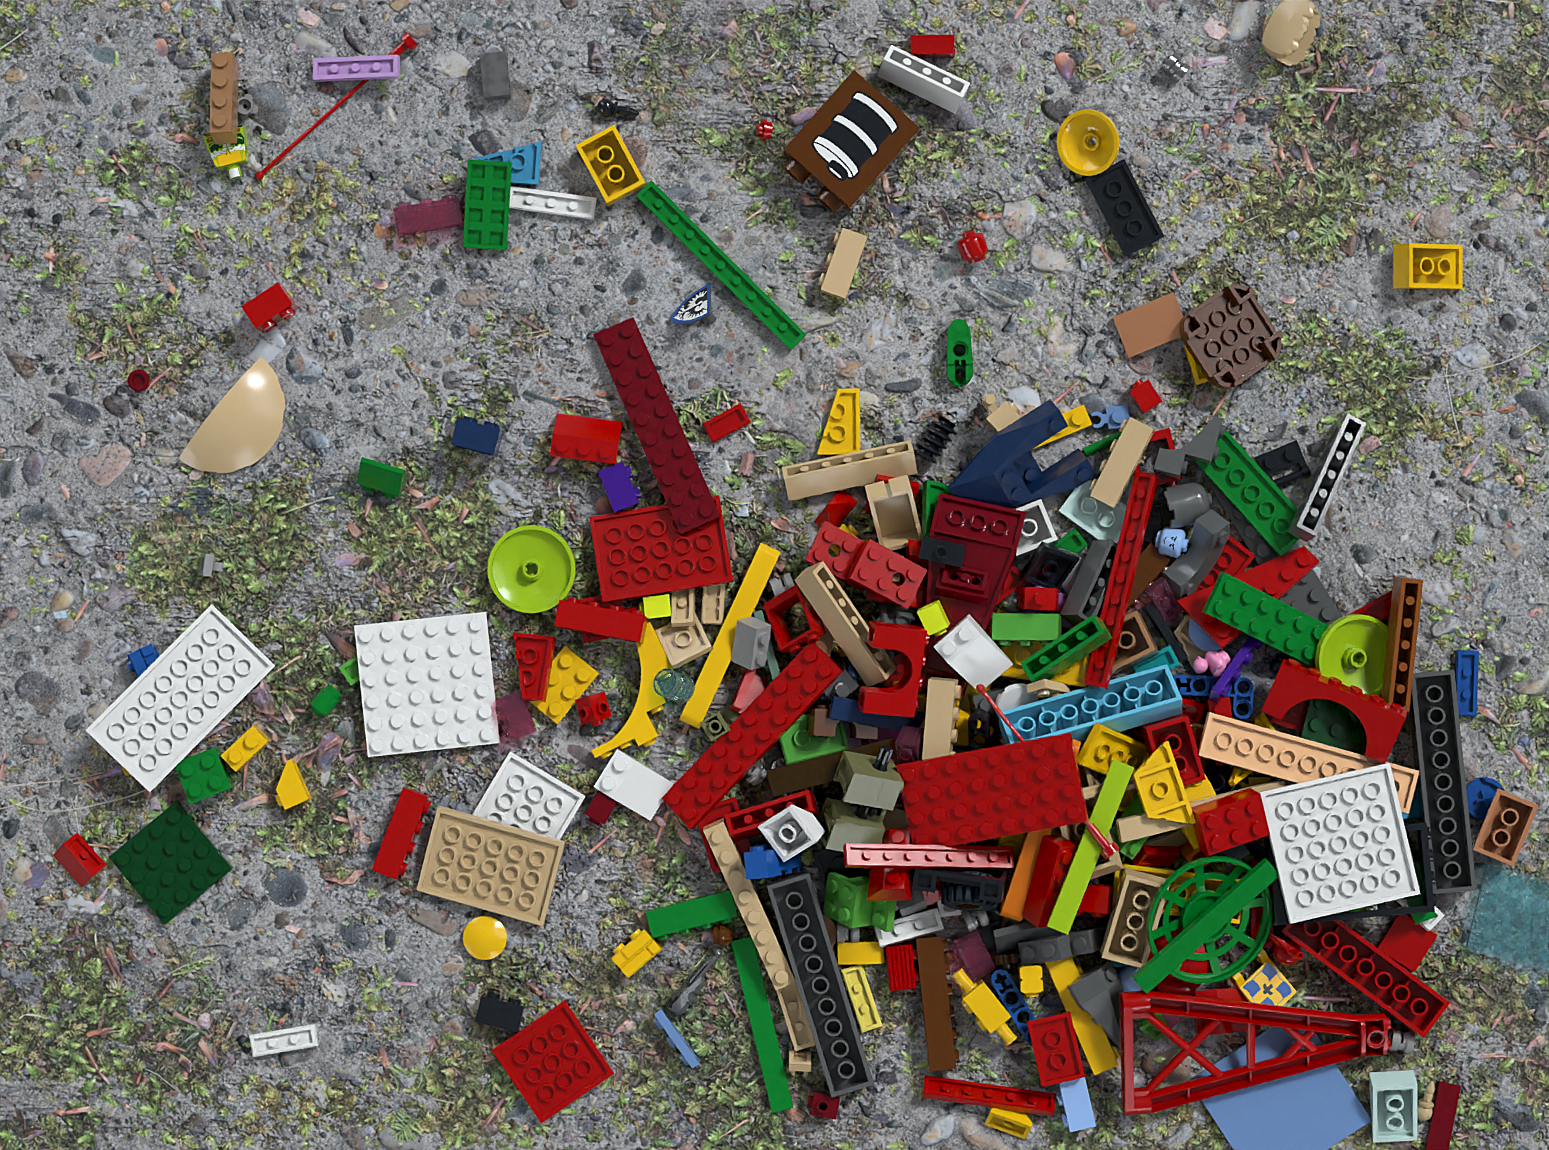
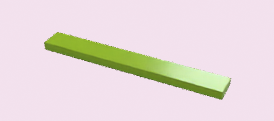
(1088, 848)

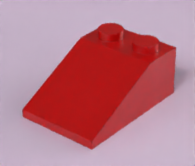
(1182, 743)
(1228, 993)

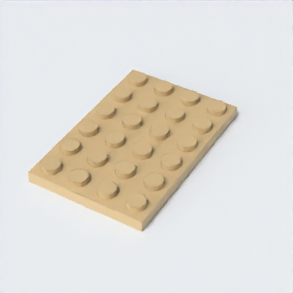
(490, 865)

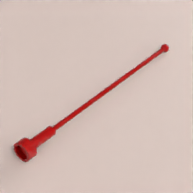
(407, 42)
(1108, 849)

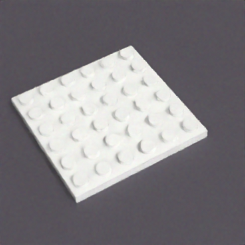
(426, 684)
(1339, 843)

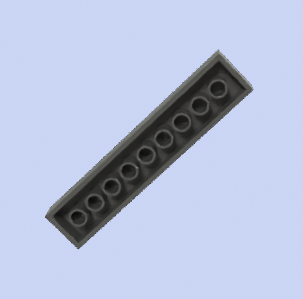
(1442, 779)
(820, 983)

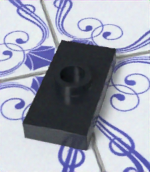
(942, 551)

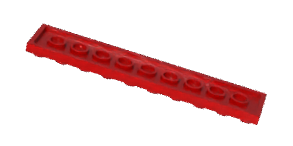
(752, 735)

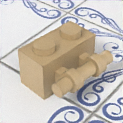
(999, 416)

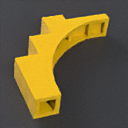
(639, 725)

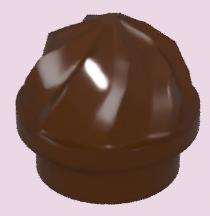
(722, 935)

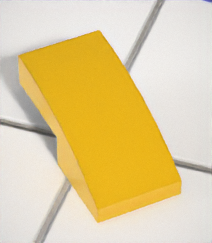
(860, 953)

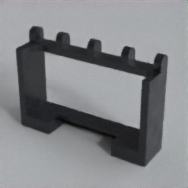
(990, 888)

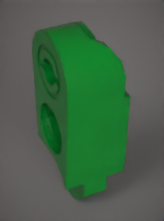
(959, 334)

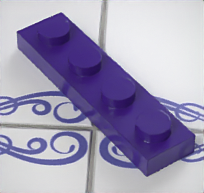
(1233, 671)

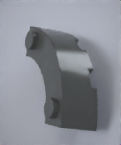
(1207, 542)

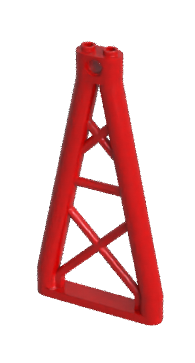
(1291, 1019)

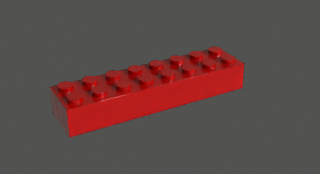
(1370, 972)

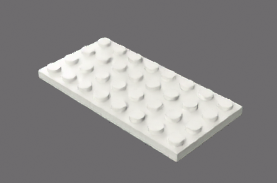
(180, 698)

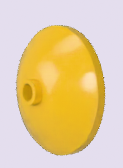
(1076, 146)

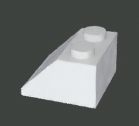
(791, 831)

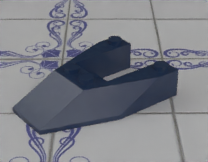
(1007, 472)

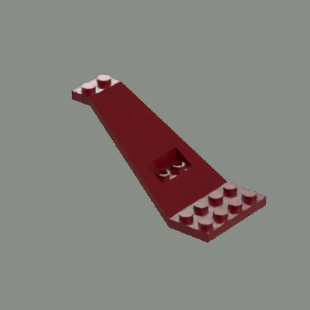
(992, 544)

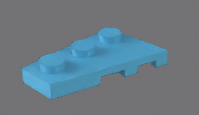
(525, 162)

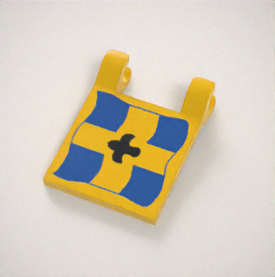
(1265, 984)

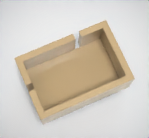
(894, 512)

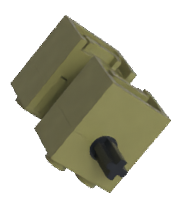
(870, 790)

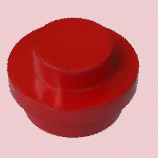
(764, 130)

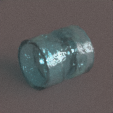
(673, 685)

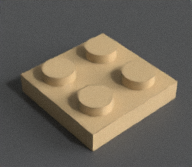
(684, 642)

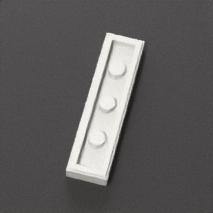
(552, 203)

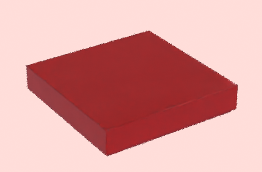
(1406, 942)

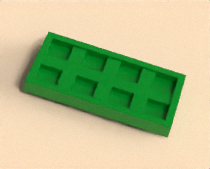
(487, 204)

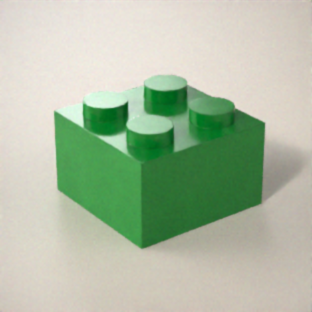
(204, 775)

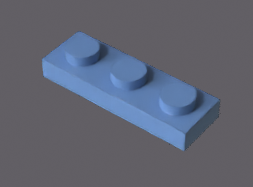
(675, 1038)

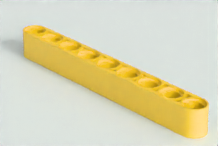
(723, 647)

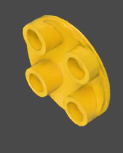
(484, 937)

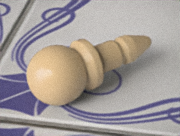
(1424, 1109)

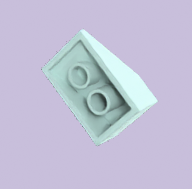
(1393, 1105)

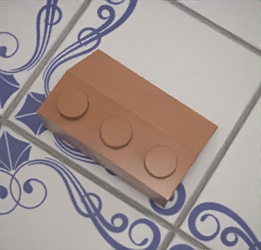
(1505, 827)

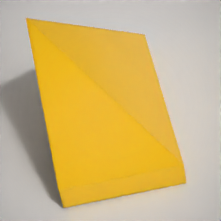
(1009, 1121)

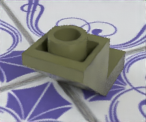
(719, 723)

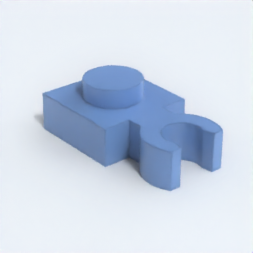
(1113, 418)

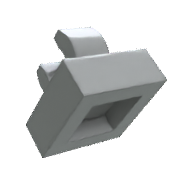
(208, 565)

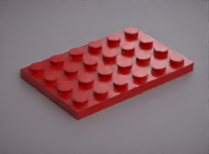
(646, 556)

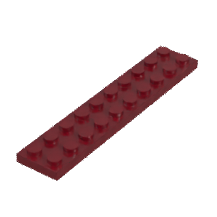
(657, 425)

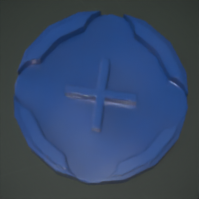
(1480, 795)

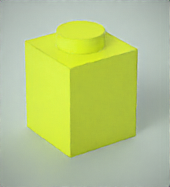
(656, 606)
(934, 618)

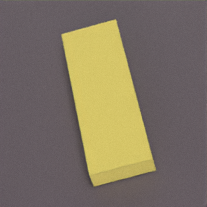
(861, 997)

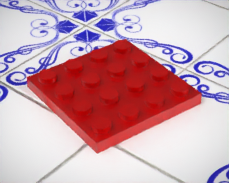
(553, 1061)

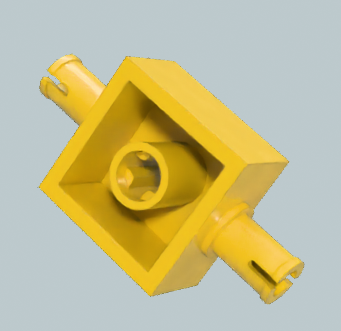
(986, 1006)

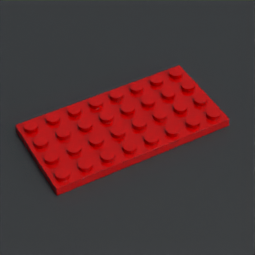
(993, 792)

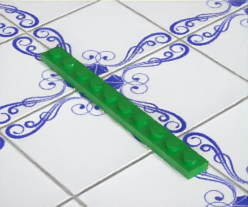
(720, 265)

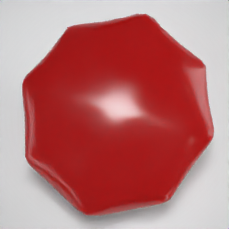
(1176, 985)

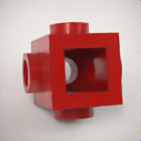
(593, 709)

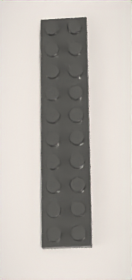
(1309, 593)

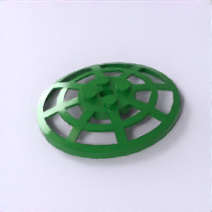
(1196, 905)

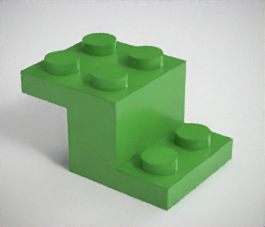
(848, 903)

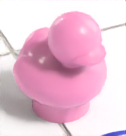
(1214, 661)

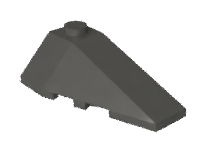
(1099, 994)

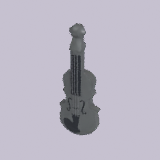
(686, 995)

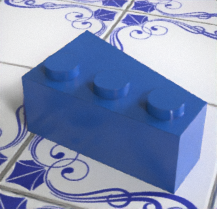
(764, 862)

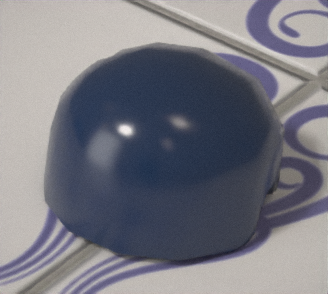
(1219, 778)

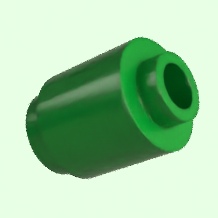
(325, 701)

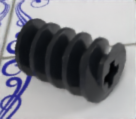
(936, 438)

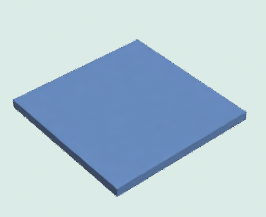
(1288, 1113)

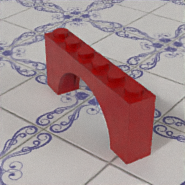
(1380, 719)

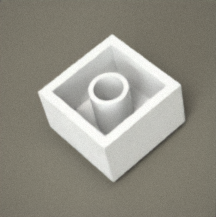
(1035, 529)

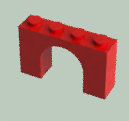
(902, 697)

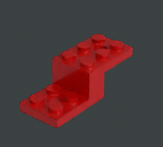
(866, 565)

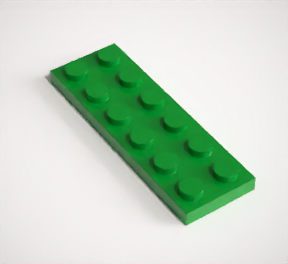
(1252, 493)
(1265, 618)

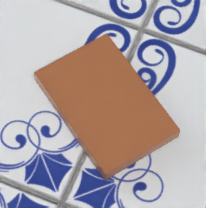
(1149, 325)

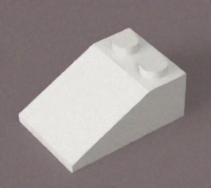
(972, 653)
(633, 784)

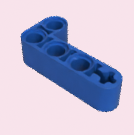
(1209, 683)
(1015, 1007)

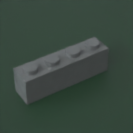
(1090, 583)

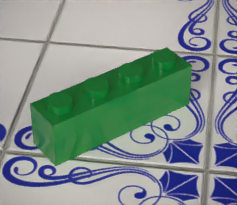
(1066, 649)
(692, 913)

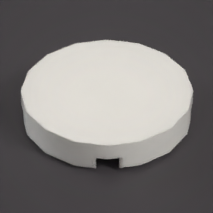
(1014, 696)

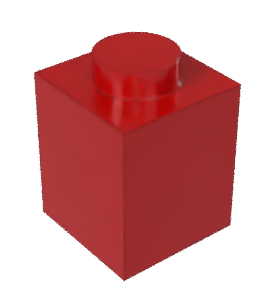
(1144, 395)

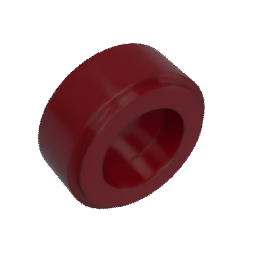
(139, 380)

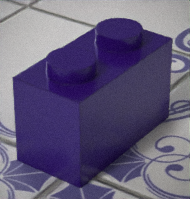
(619, 486)

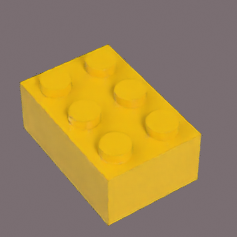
(611, 165)

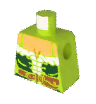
(229, 155)

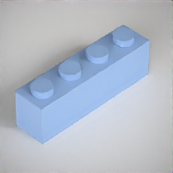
(1076, 1105)

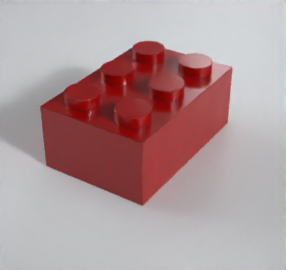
(1229, 821)

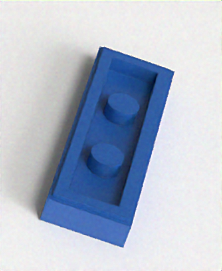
(1467, 681)

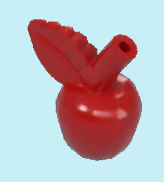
(1285, 950)

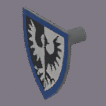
(695, 308)

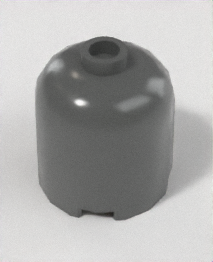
(1183, 504)

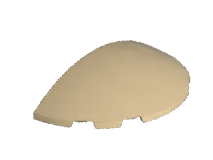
(241, 425)

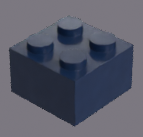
(477, 437)

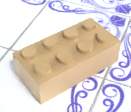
(1126, 930)

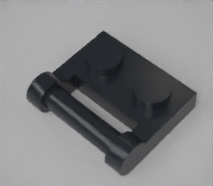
(1282, 458)

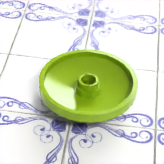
(531, 569)
(1354, 652)

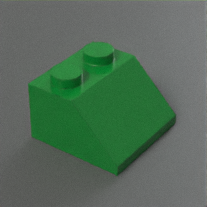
(381, 477)

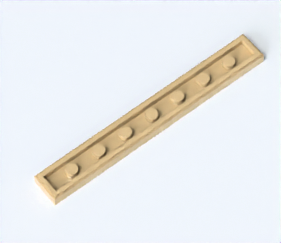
(1140, 826)

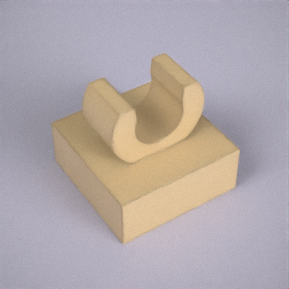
(799, 1061)

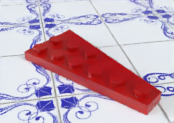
(1272, 578)

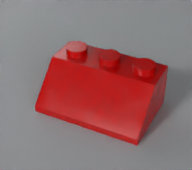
(586, 439)
(891, 883)

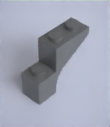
(1200, 448)
(1060, 946)

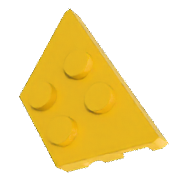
(1162, 788)

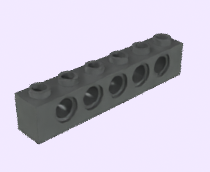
(1326, 477)

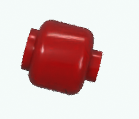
(972, 246)

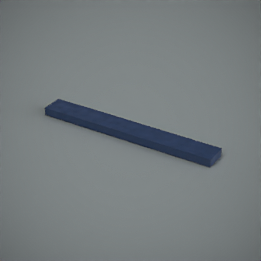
(847, 710)

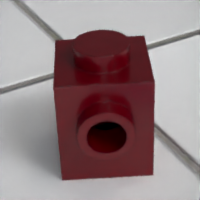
(823, 1104)

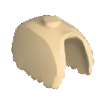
(1290, 30)

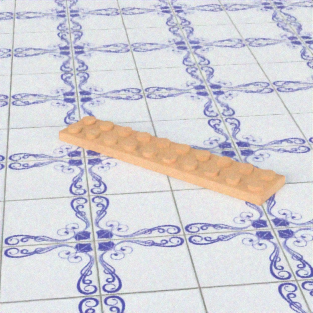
(1289, 756)

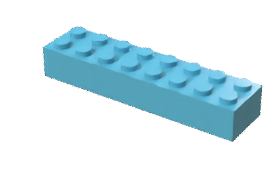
(1124, 705)

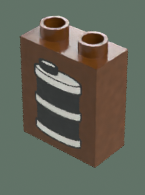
(849, 143)

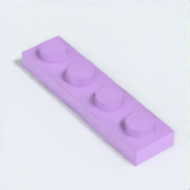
(356, 68)

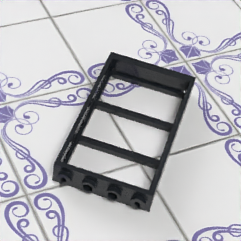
(1428, 878)

